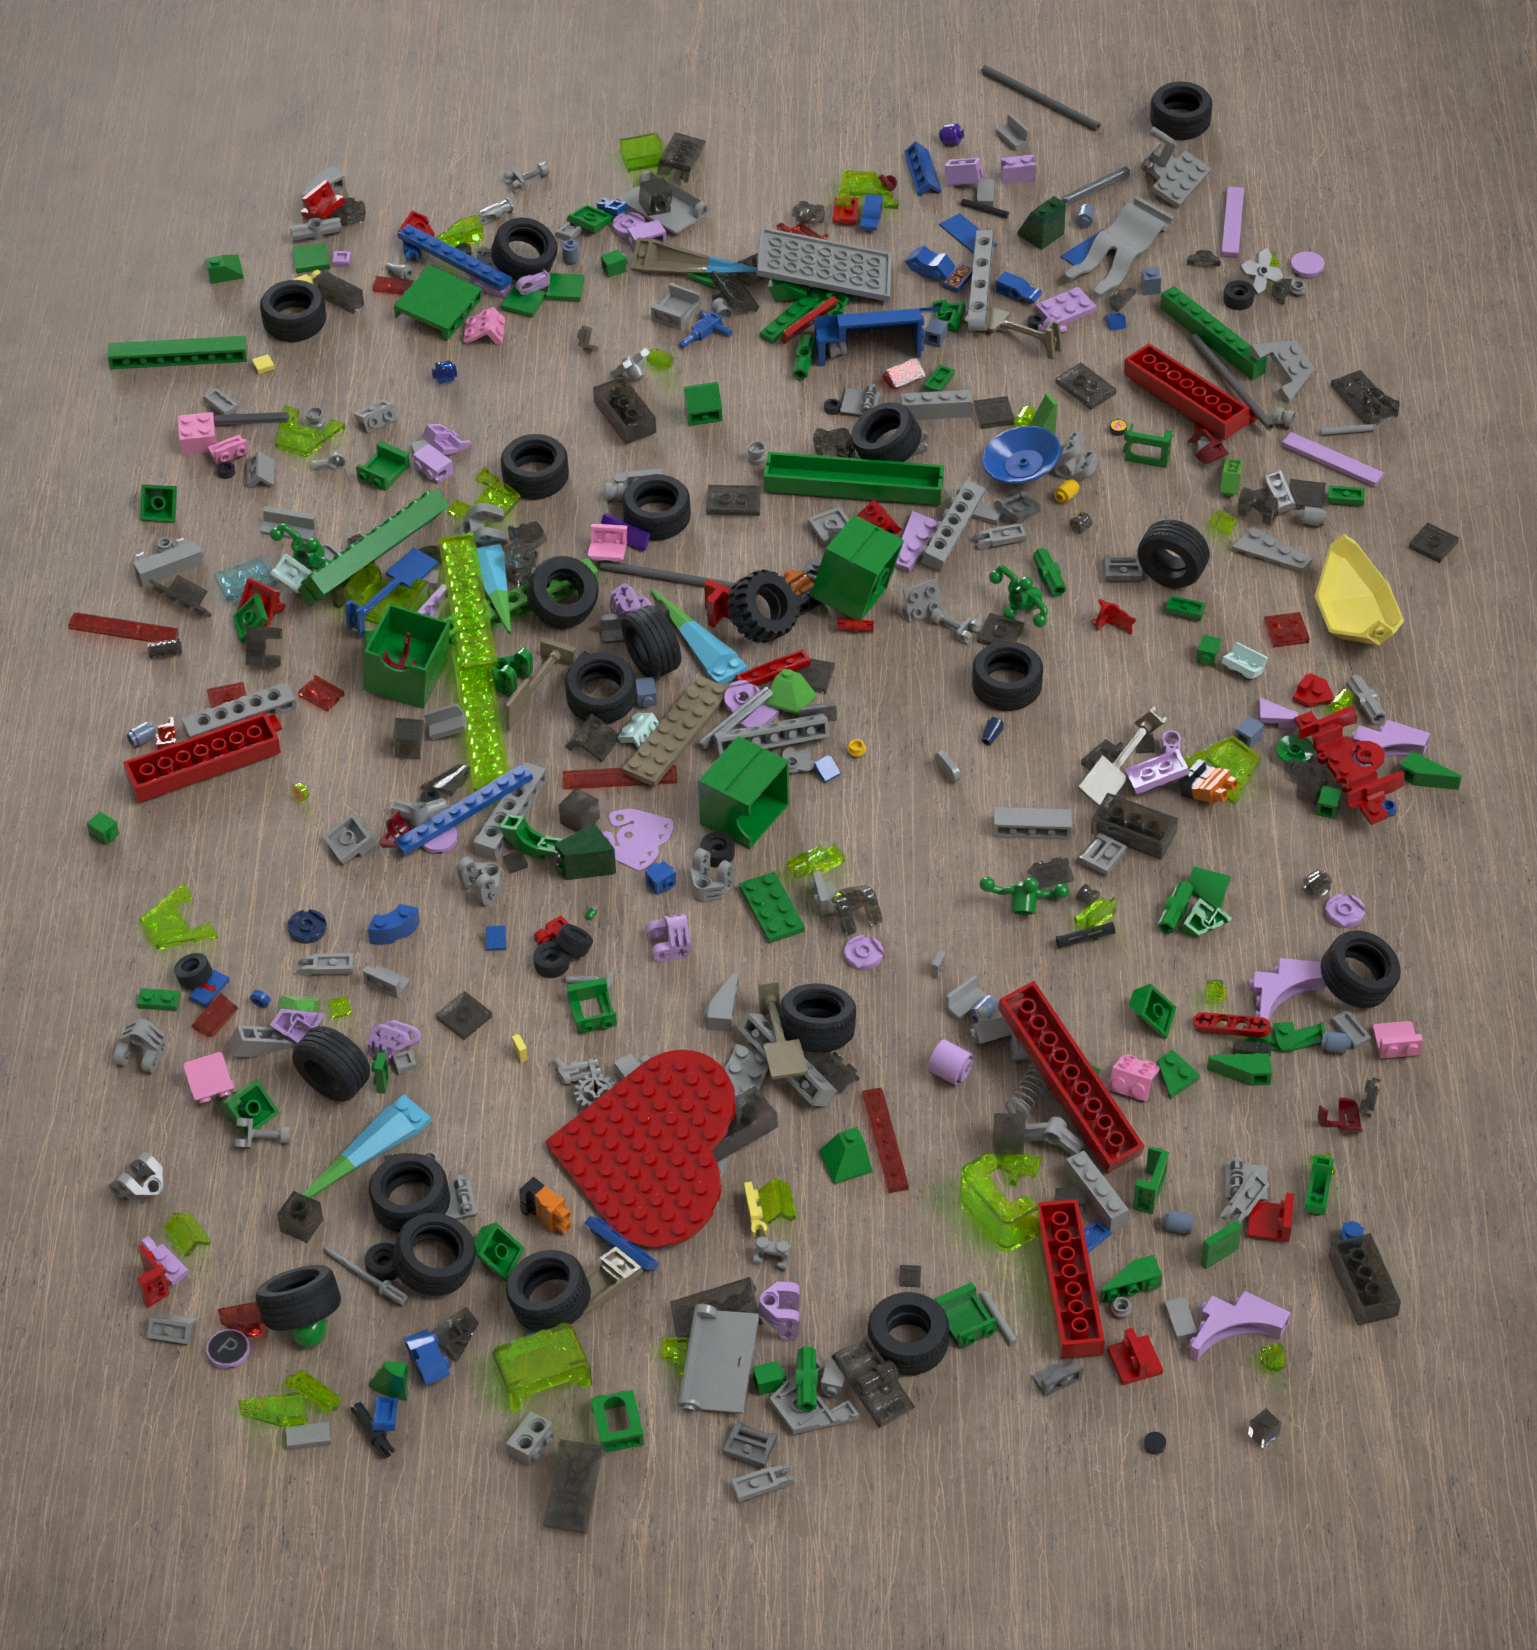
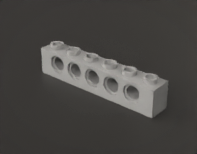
(952, 526)
(283, 703)
(777, 733)
(491, 840)
(810, 1086)

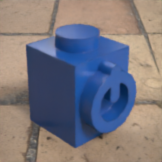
(660, 877)

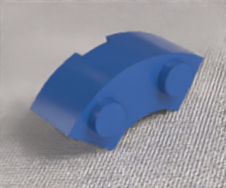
(929, 263)
(393, 925)
(427, 1356)

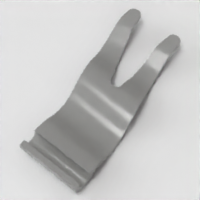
(1130, 236)

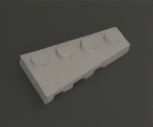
(1272, 550)

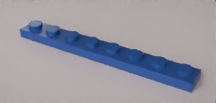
(455, 257)
(463, 809)

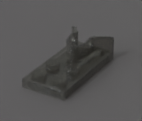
(681, 155)
(1365, 398)
(731, 1297)
(573, 1486)

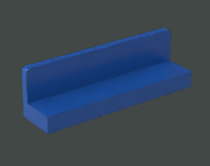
(922, 168)

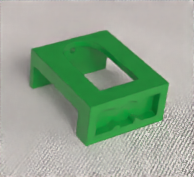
(1150, 440)
(588, 990)
(1147, 1192)
(619, 1439)

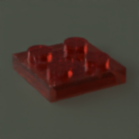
(1286, 629)

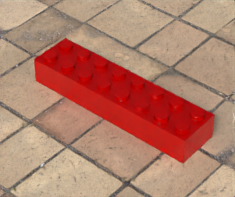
(1186, 391)
(201, 757)
(1070, 1279)

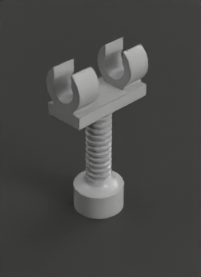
(519, 182)
(962, 634)
(283, 1134)

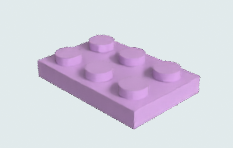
(1067, 306)
(1157, 771)

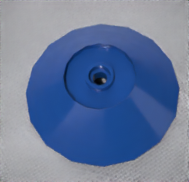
(1021, 454)

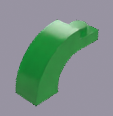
(526, 839)
(1319, 1185)

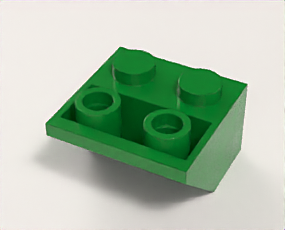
(702, 404)

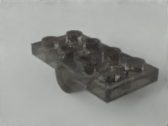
(873, 1381)

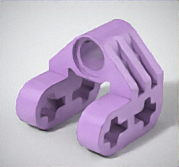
(626, 604)
(678, 932)
(390, 1038)
(786, 1318)

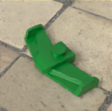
(1287, 1039)

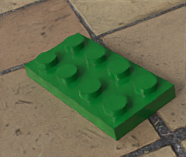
(772, 907)

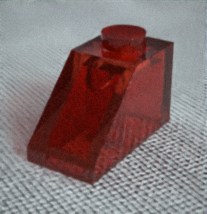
(243, 1318)

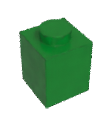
(613, 263)
(1208, 650)
(1328, 802)
(103, 828)
(768, 1377)

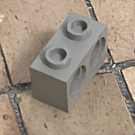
(527, 1437)

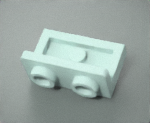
(290, 572)
(1245, 661)
(638, 729)

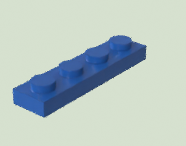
(614, 1239)

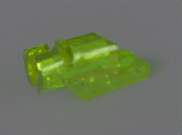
(815, 860)

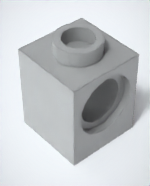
(833, 1381)

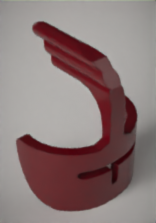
(1206, 455)
(406, 649)
(402, 828)
(1345, 1106)

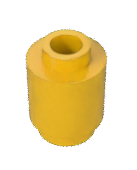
(1066, 491)

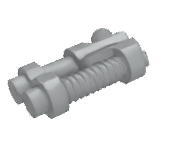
(571, 1072)

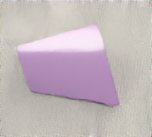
(444, 439)
(1274, 713)
(296, 1023)

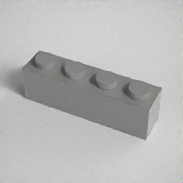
(938, 404)
(1032, 823)
(1097, 1191)

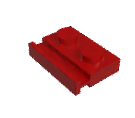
(845, 214)

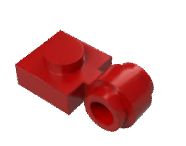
(552, 929)

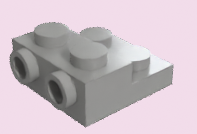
(350, 838)

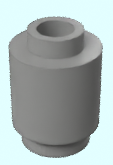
(1312, 516)

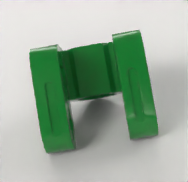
(509, 668)

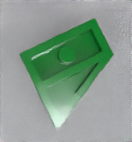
(1176, 1073)

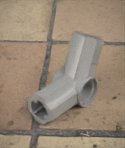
(419, 811)
(1054, 1133)

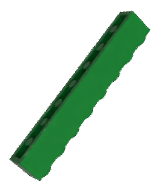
(1212, 332)
(177, 352)

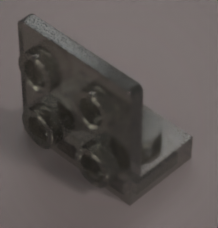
(594, 737)

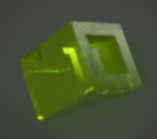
(1222, 522)

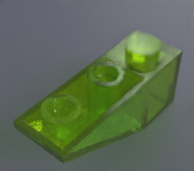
(463, 231)
(277, 1410)

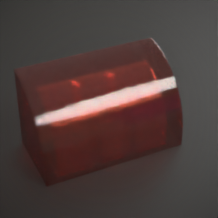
(903, 374)
(215, 1016)

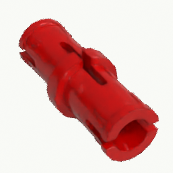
(855, 625)

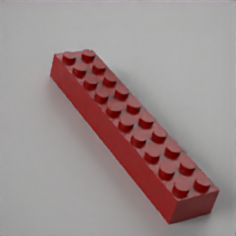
(1070, 1077)

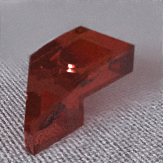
(166, 734)

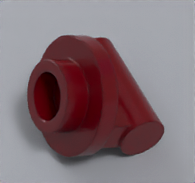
(889, 182)

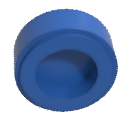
(260, 998)

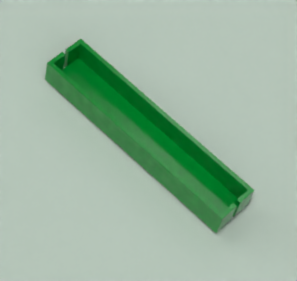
(854, 478)
(372, 545)

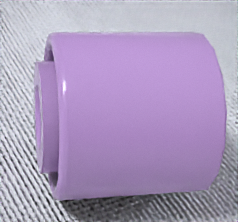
(950, 1062)

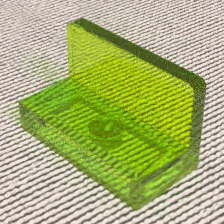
(1096, 913)
(777, 1201)
(186, 1232)

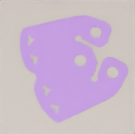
(645, 836)

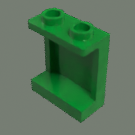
(384, 466)
(966, 1315)

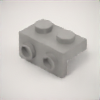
(823, 894)

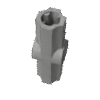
(315, 229)
(1366, 699)

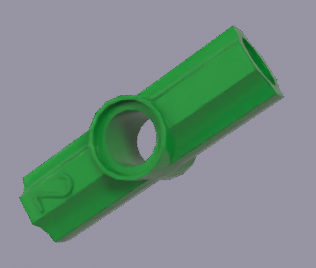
(803, 357)
(1049, 572)
(1175, 907)
(807, 1379)

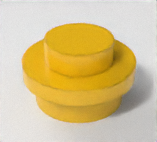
(856, 748)

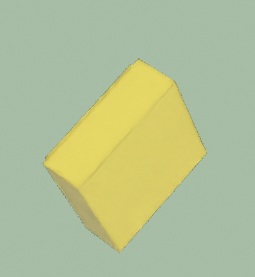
(263, 364)
(519, 1048)

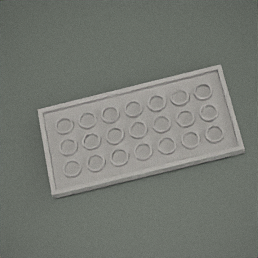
(824, 264)

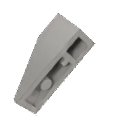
(333, 175)
(722, 1005)
(256, 1041)

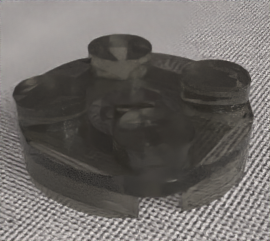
(808, 213)
(356, 215)
(1372, 1094)

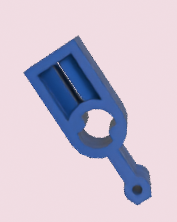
(871, 212)
(1016, 288)

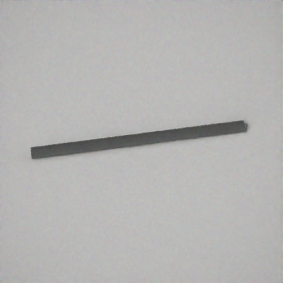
(1040, 97)
(1229, 378)
(659, 574)

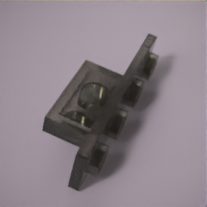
(186, 592)

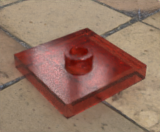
(225, 693)

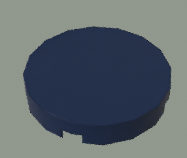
(307, 926)

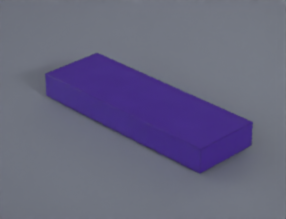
(635, 536)

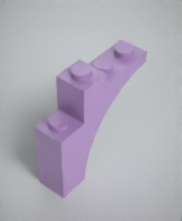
(1394, 739)
(1287, 981)
(1246, 1316)

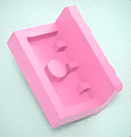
(228, 449)

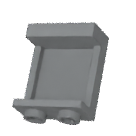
(676, 307)

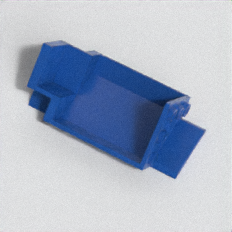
(834, 327)

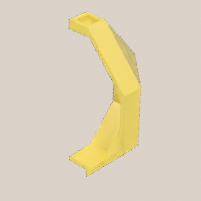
(1356, 596)

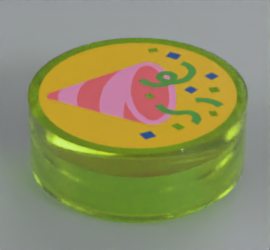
(300, 791)

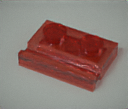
(321, 693)

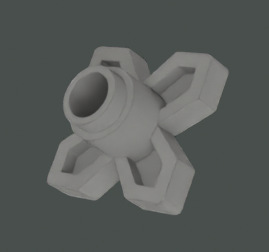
(1261, 271)
(632, 366)

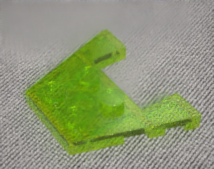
(862, 183)
(301, 438)
(495, 494)
(1230, 755)
(167, 926)

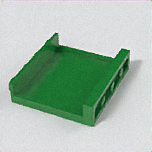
(439, 300)

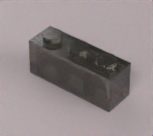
(339, 292)

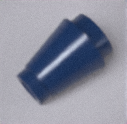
(992, 730)

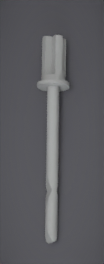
(385, 1287)

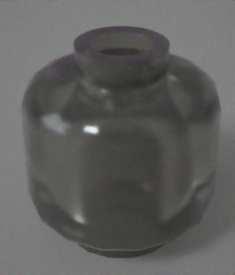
(1317, 883)

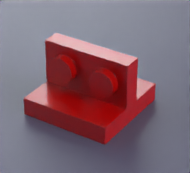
(321, 202)
(269, 597)
(716, 602)
(1134, 1358)

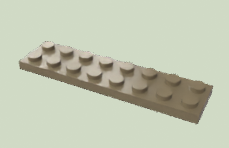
(676, 731)

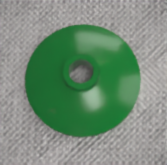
(1293, 747)

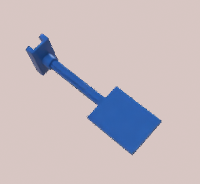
(405, 571)

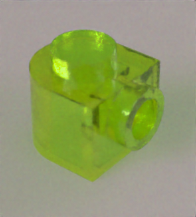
(1215, 991)
(1273, 1357)

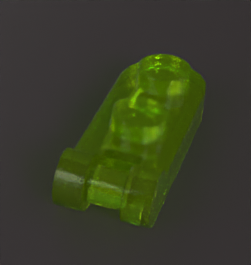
(314, 1390)

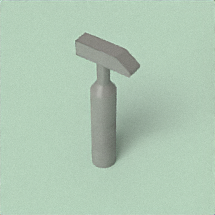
(577, 979)

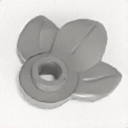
(798, 760)

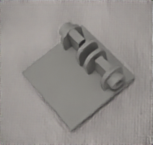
(860, 401)
(921, 600)
(1238, 1172)
(462, 1199)

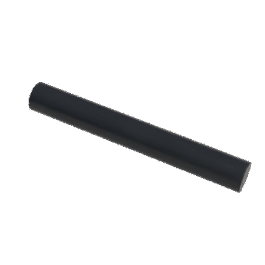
(986, 208)

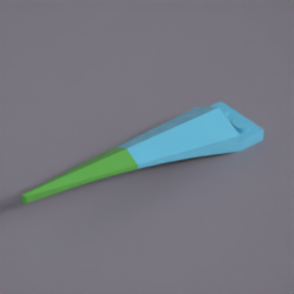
(494, 580)
(716, 658)
(387, 1130)

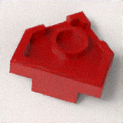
(418, 221)
(1313, 691)

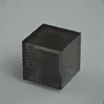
(655, 196)
(407, 738)
(579, 810)
(1008, 1133)
(300, 1216)

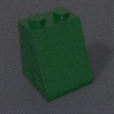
(1044, 223)
(585, 855)

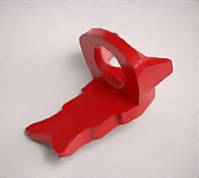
(1112, 614)

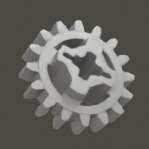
(585, 1092)

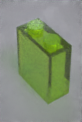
(641, 151)

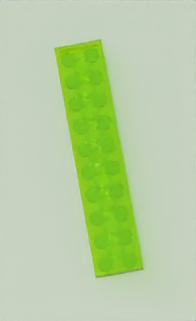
(467, 602)
(483, 726)

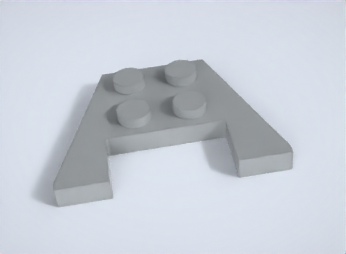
(1289, 360)
(786, 1405)

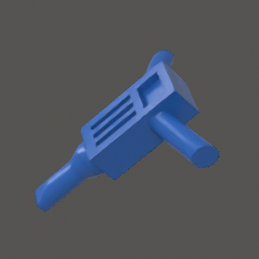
(705, 327)

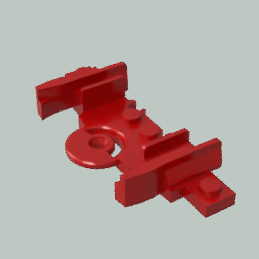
(1336, 750)

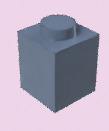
(1151, 281)
(936, 332)
(646, 692)
(1249, 731)

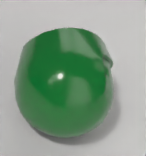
(310, 1335)

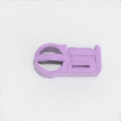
(534, 282)
(1170, 747)

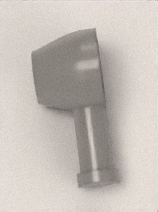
(333, 462)

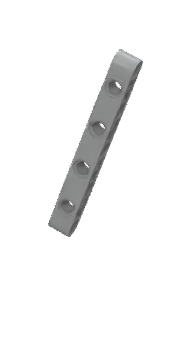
(981, 280)

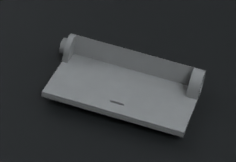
(684, 207)
(712, 1361)

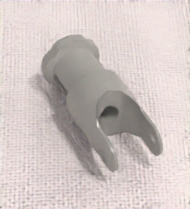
(496, 211)

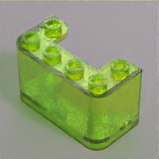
(369, 582)
(1003, 1222)
(540, 1363)

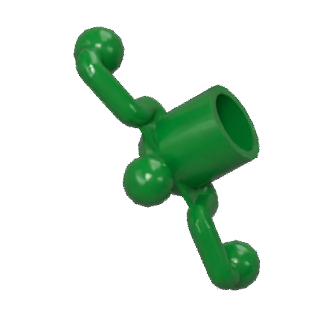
(312, 547)
(1021, 595)
(1024, 894)

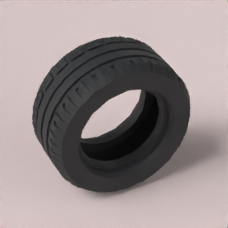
(1185, 96)
(529, 232)
(293, 326)
(881, 420)
(535, 449)
(657, 489)
(651, 641)
(1007, 656)
(600, 666)
(1346, 983)
(818, 1000)
(406, 1169)
(536, 1270)
(433, 1280)
(298, 1297)

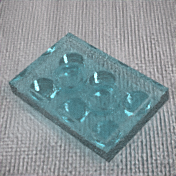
(233, 579)

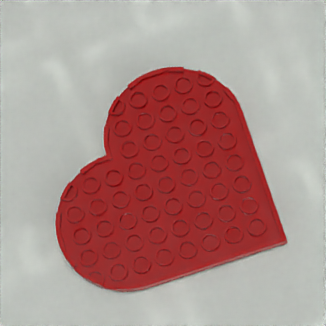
(649, 1148)

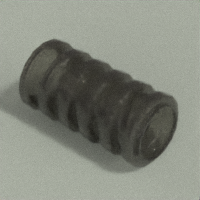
(165, 648)
(1251, 1048)

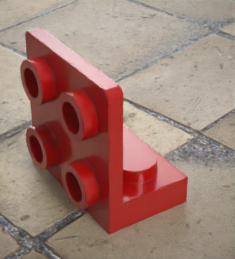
(878, 516)
(1272, 1220)
(153, 1282)

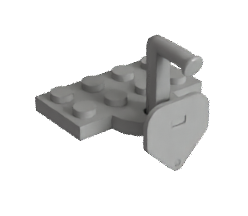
(1175, 176)

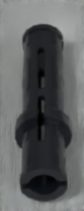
(1107, 929)
(377, 1437)

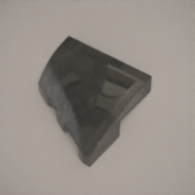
(528, 534)
(449, 780)
(456, 1333)

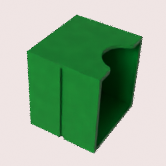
(856, 568)
(427, 646)
(744, 792)

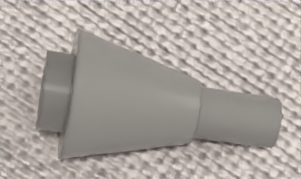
(401, 271)

